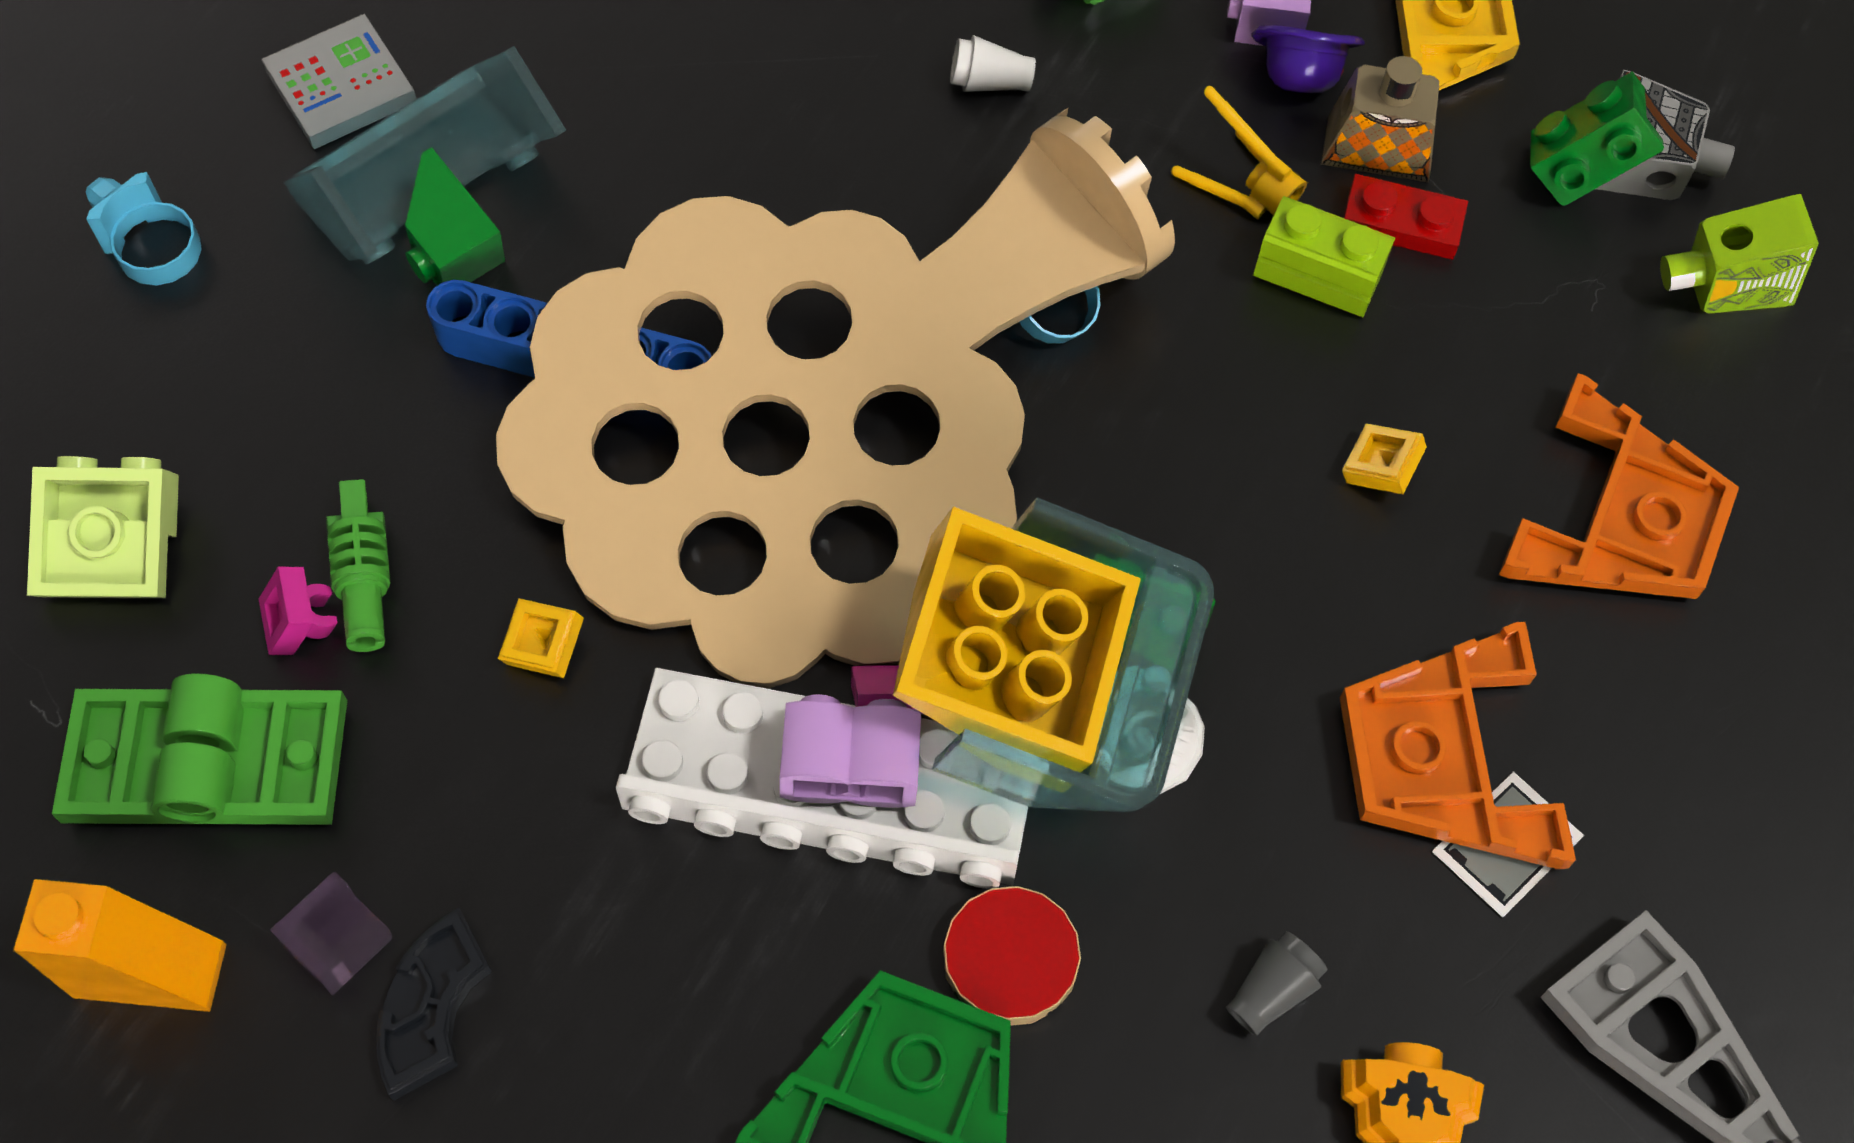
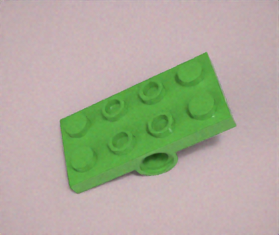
(201, 755)

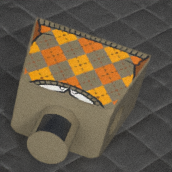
(1384, 121)

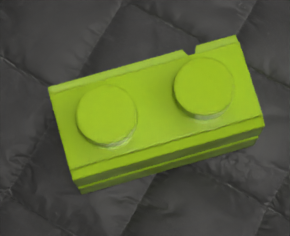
(1323, 256)

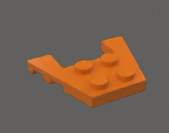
(1653, 519)
(1423, 755)

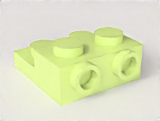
(101, 528)

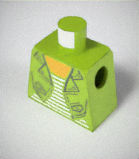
(1747, 257)

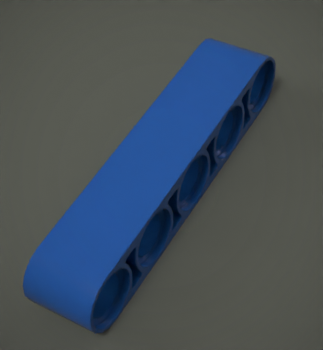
(497, 313)

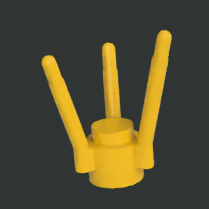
(1268, 180)

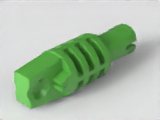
(359, 566)

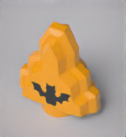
(1409, 1096)

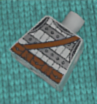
(1682, 126)

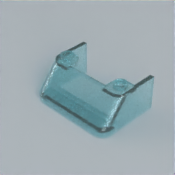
(471, 121)
(1145, 694)

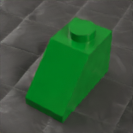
(448, 228)

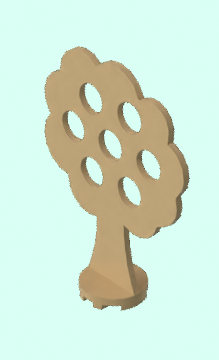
(1047, 232)

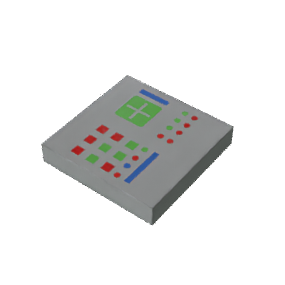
(339, 81)

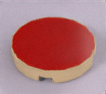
(1012, 954)

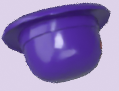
(1304, 58)

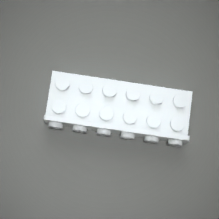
(714, 760)

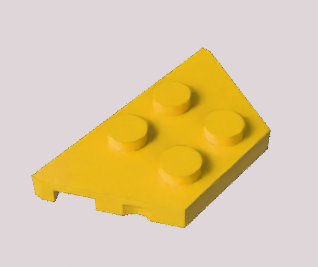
(1457, 36)

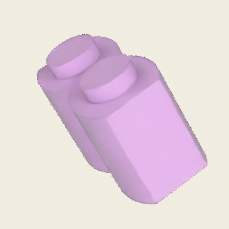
(850, 752)

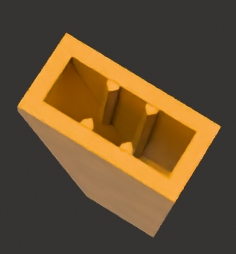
(117, 948)

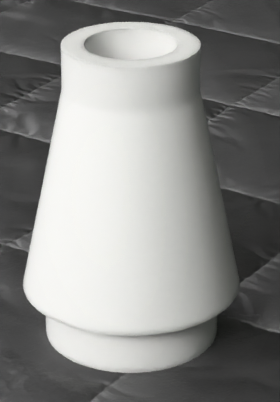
(989, 67)

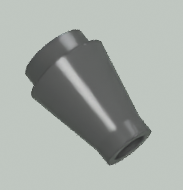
(1277, 982)

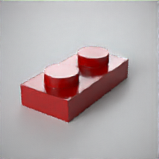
(1411, 215)

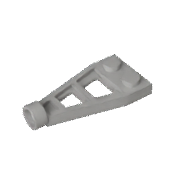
(1621, 980)

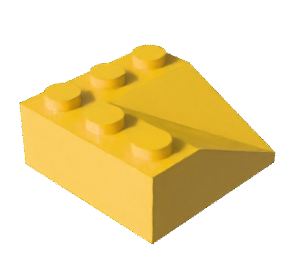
(1014, 639)

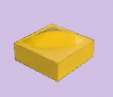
(1384, 458)
(541, 638)

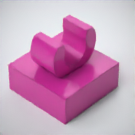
(288, 611)

